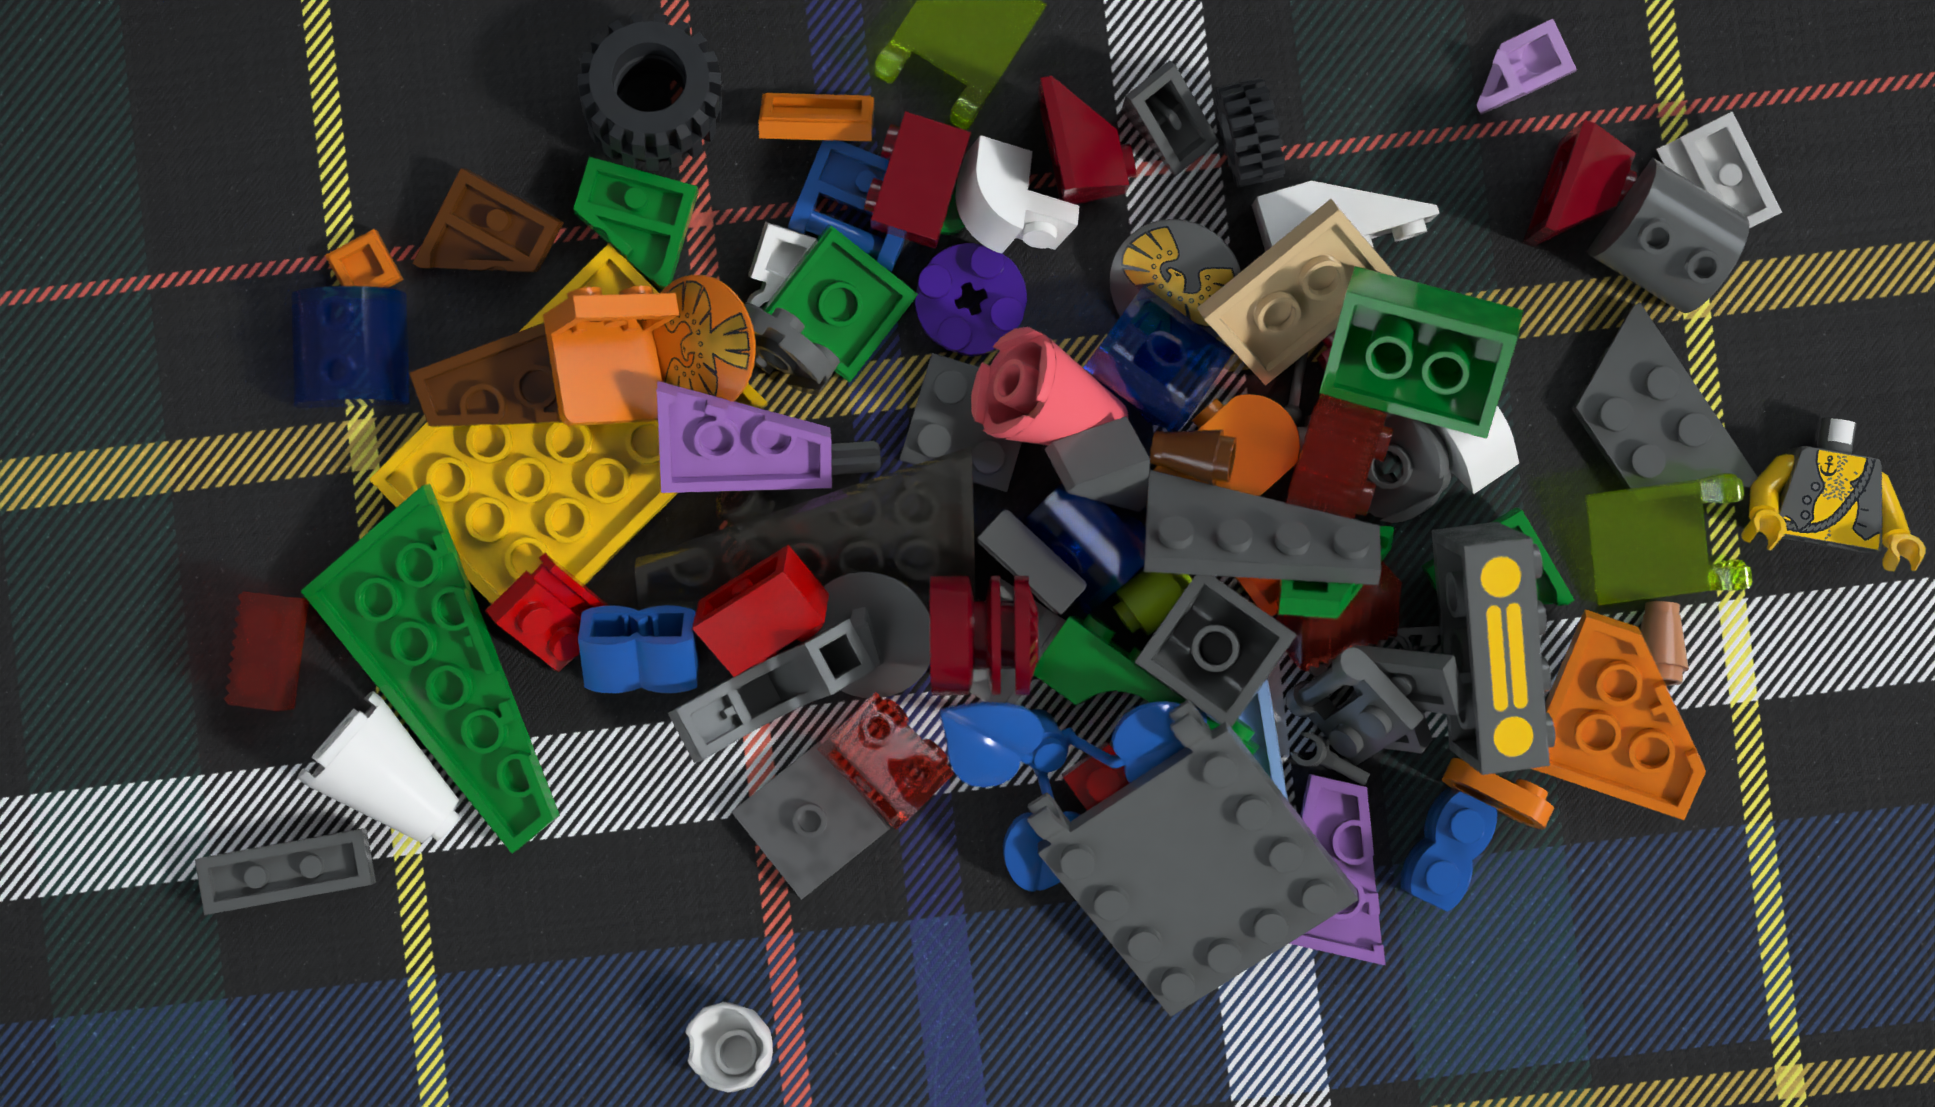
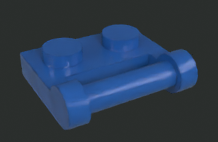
(844, 176)

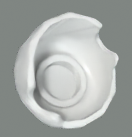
(729, 1046)

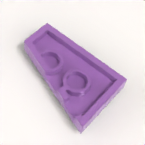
(735, 446)

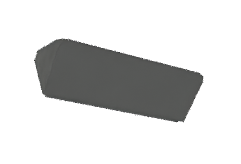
(1027, 555)

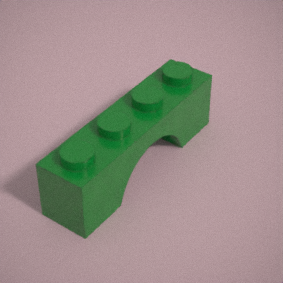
(1088, 662)

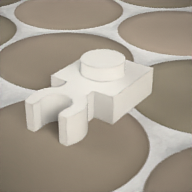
(775, 258)

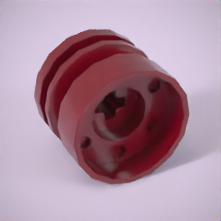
(981, 635)

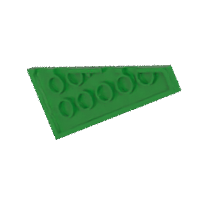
(421, 638)

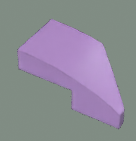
(1526, 66)

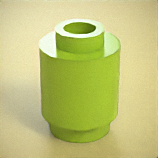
(1149, 599)

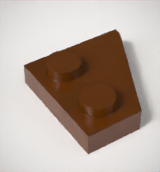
(487, 230)

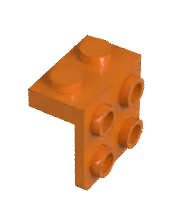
(607, 354)

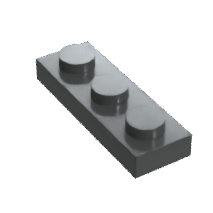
(285, 871)

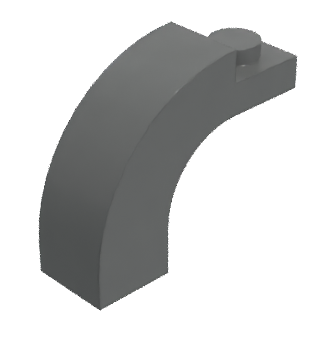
(771, 689)

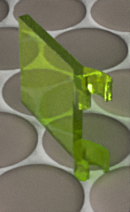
(965, 40)
(1655, 540)

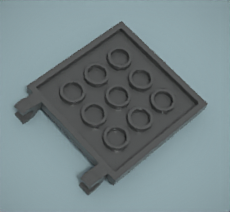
(1194, 865)

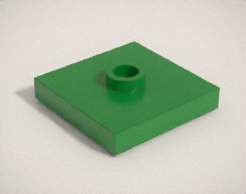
(843, 299)

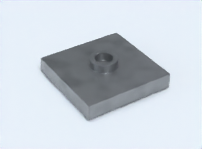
(810, 821)

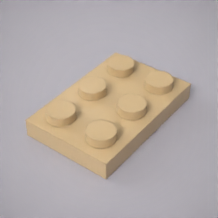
(1291, 292)

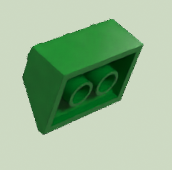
(1421, 352)

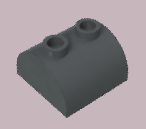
(1672, 238)
(1216, 648)

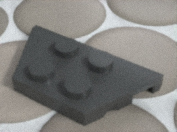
(1651, 413)

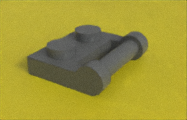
(1364, 721)

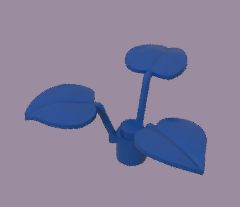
(993, 737)

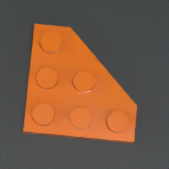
(1620, 721)

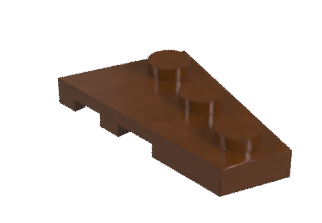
(491, 384)

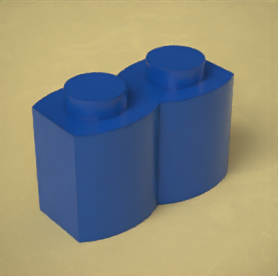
(639, 649)
(1441, 863)

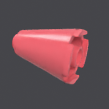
(1038, 392)

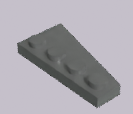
(1244, 535)

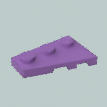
(1341, 822)

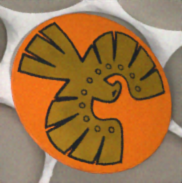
(710, 341)

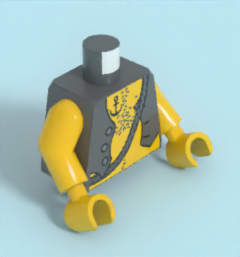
(1831, 500)

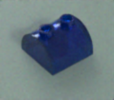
(350, 347)
(1158, 361)
(1090, 542)

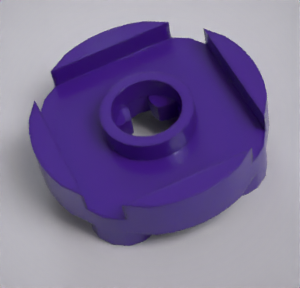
(942, 284)

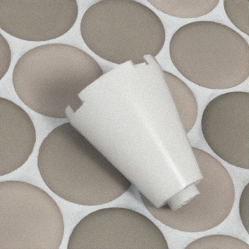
(383, 774)

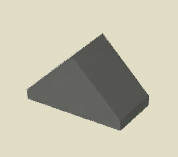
(1169, 118)
(1104, 464)

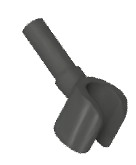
(1330, 760)

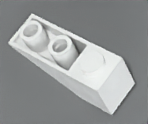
(1368, 211)

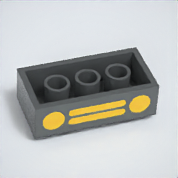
(1494, 633)

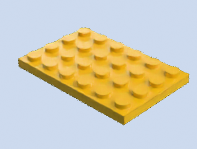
(540, 485)

